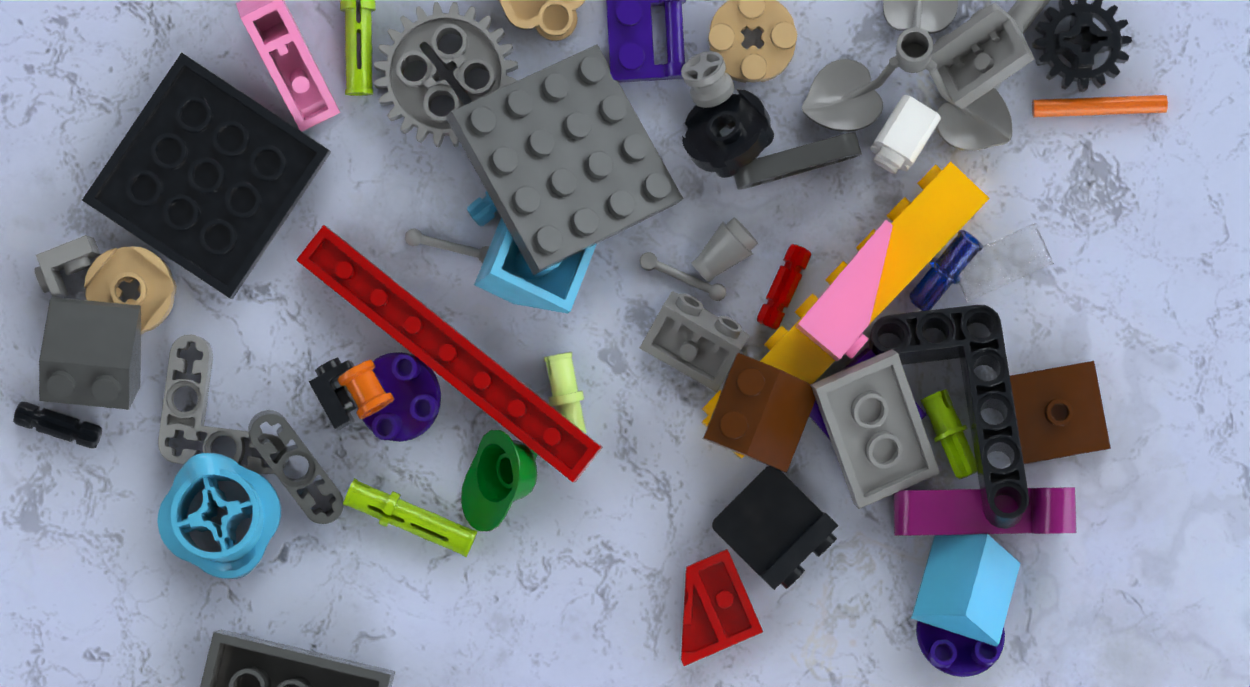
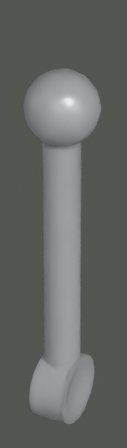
(414, 237)
(649, 262)

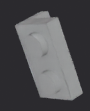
(980, 54)

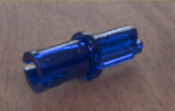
(945, 270)

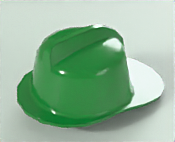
(496, 478)

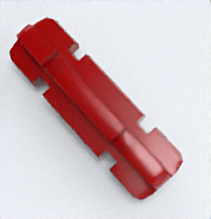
(784, 286)

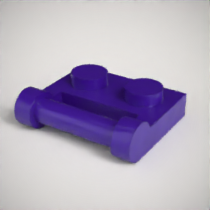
(632, 40)

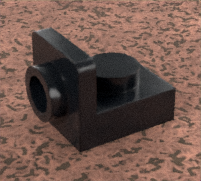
(335, 401)

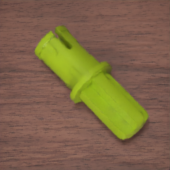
(950, 433)

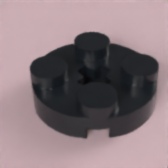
(735, 150)

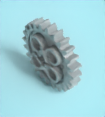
(414, 98)

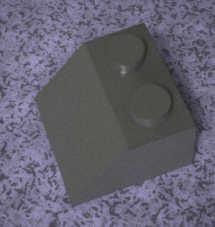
(90, 353)

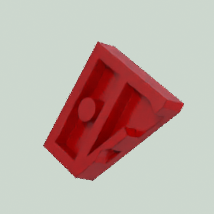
(715, 608)

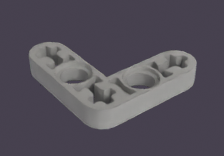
(193, 421)

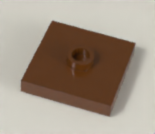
(1059, 412)

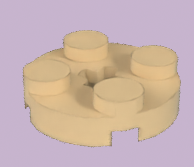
(777, 35)
(127, 264)

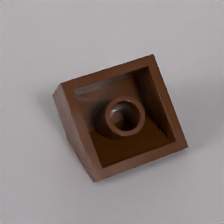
(760, 412)

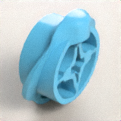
(174, 526)

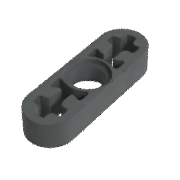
(798, 160)
(304, 500)

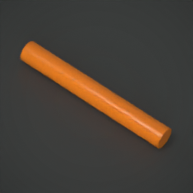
(1099, 106)

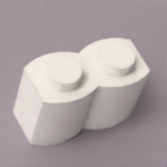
(904, 135)

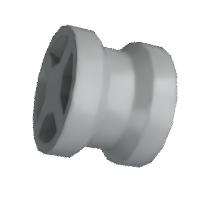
(707, 79)

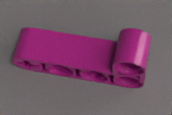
(962, 512)

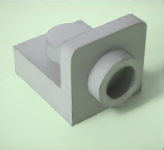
(71, 257)

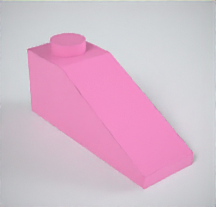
(288, 61)
(847, 305)

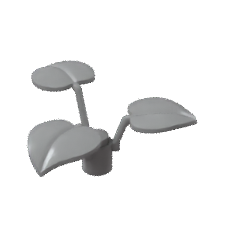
(847, 99)

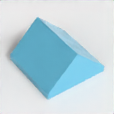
(967, 586)

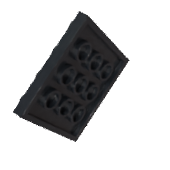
(206, 176)

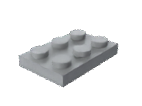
(875, 428)

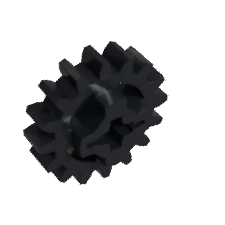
(1081, 62)

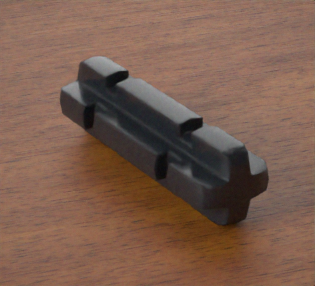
(57, 425)

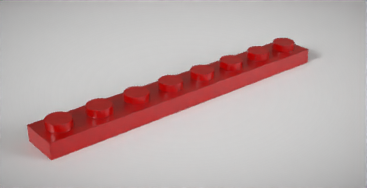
(449, 354)

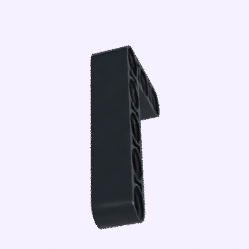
(979, 393)

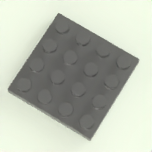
(564, 158)

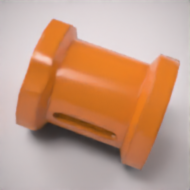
(365, 389)

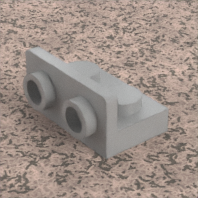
(694, 340)

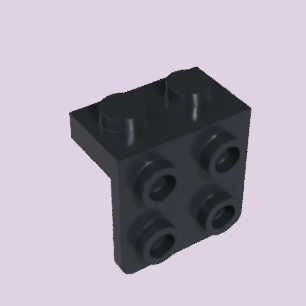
(775, 528)

